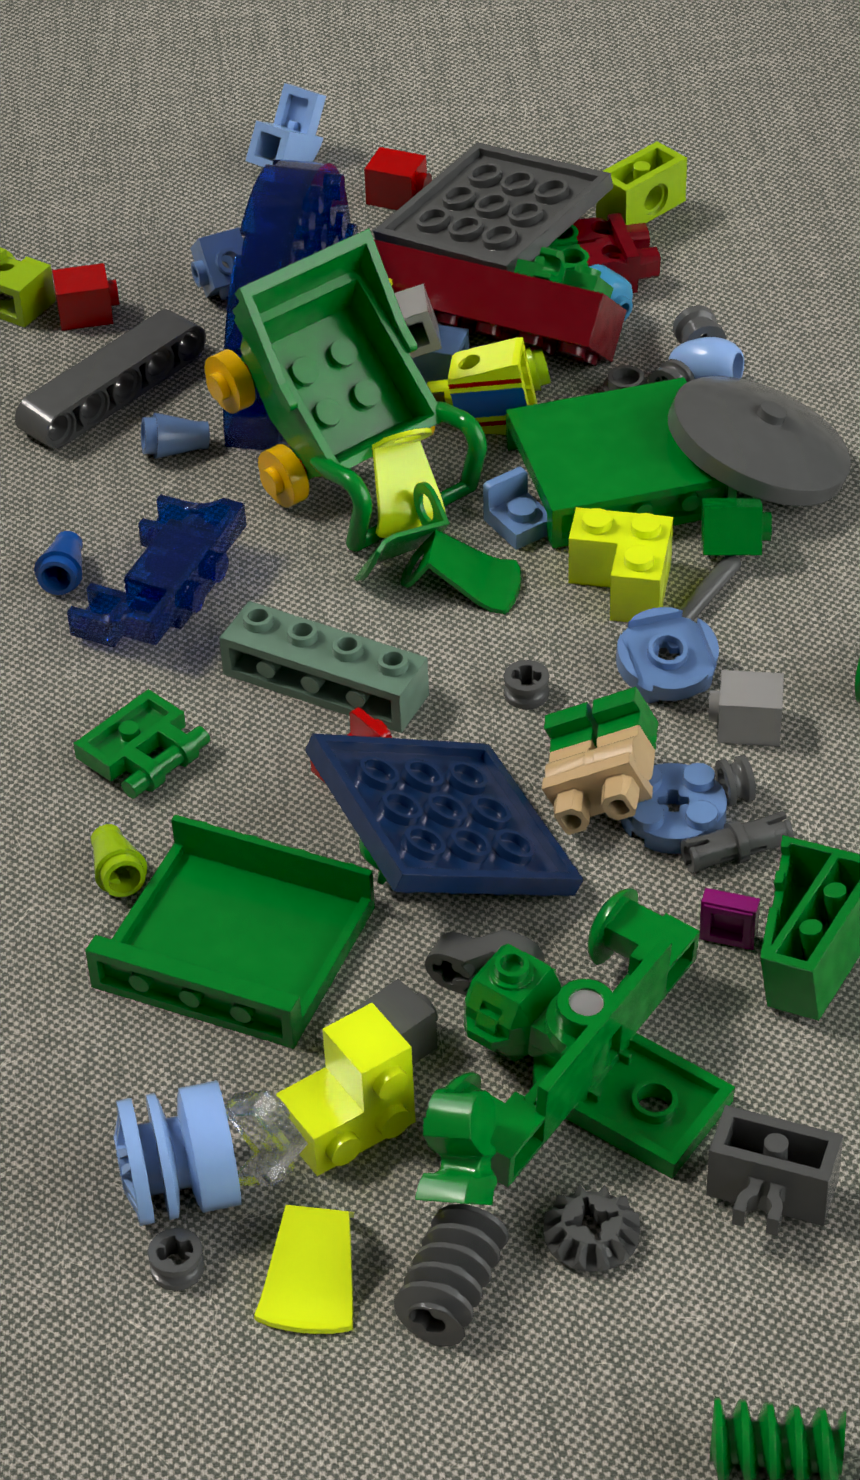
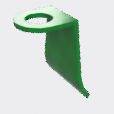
(409, 539)
(480, 577)

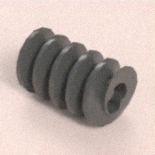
(450, 1273)

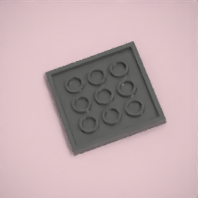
(495, 207)

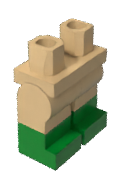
(600, 759)

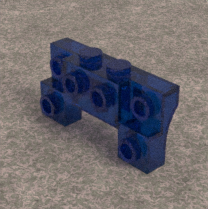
(169, 578)

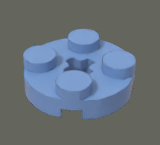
(662, 678)
(700, 810)

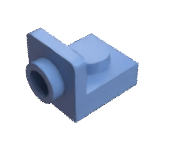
(513, 510)

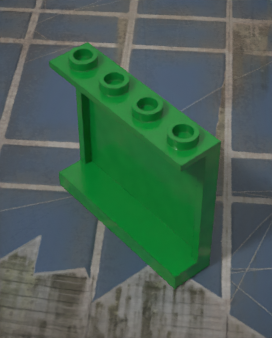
(609, 455)
(236, 932)

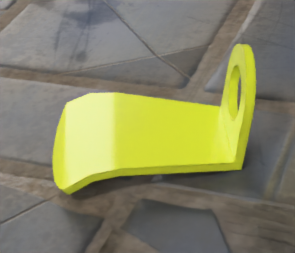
(398, 468)
(310, 1273)

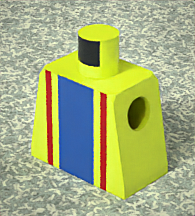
(488, 382)

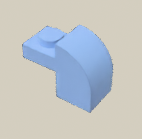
(293, 129)

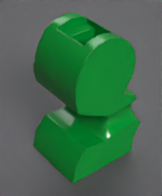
(460, 1132)

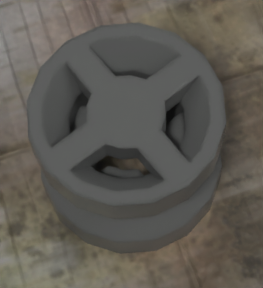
(696, 321)

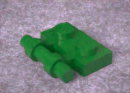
(134, 732)

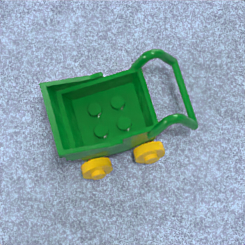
(333, 376)

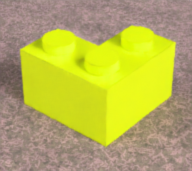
(622, 553)
(359, 1093)

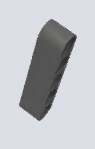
(110, 378)

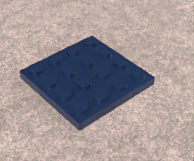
(442, 816)

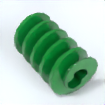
(776, 1444)

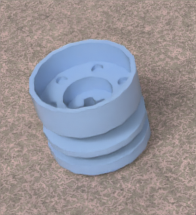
(178, 1153)

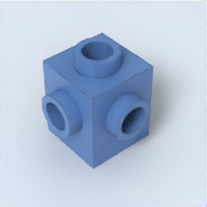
(214, 261)

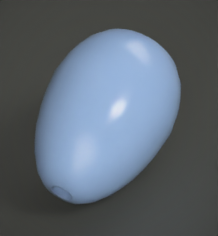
(710, 357)

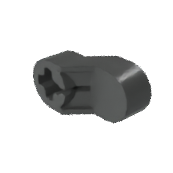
(460, 957)

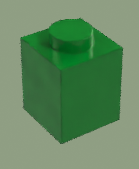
(734, 526)

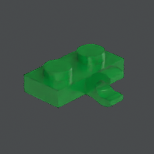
(552, 268)

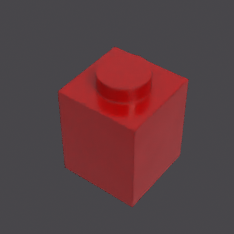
(394, 177)
(84, 296)

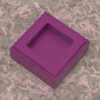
(729, 918)

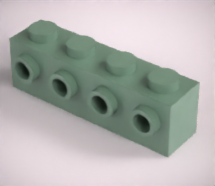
(324, 665)

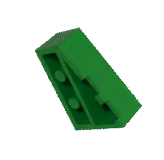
(811, 927)

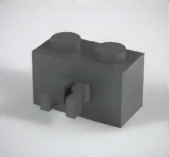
(773, 1167)

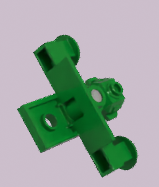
(587, 1045)

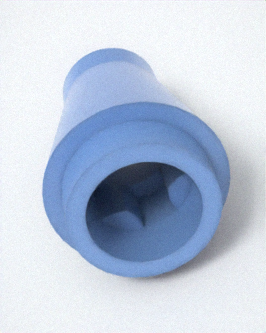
(172, 435)

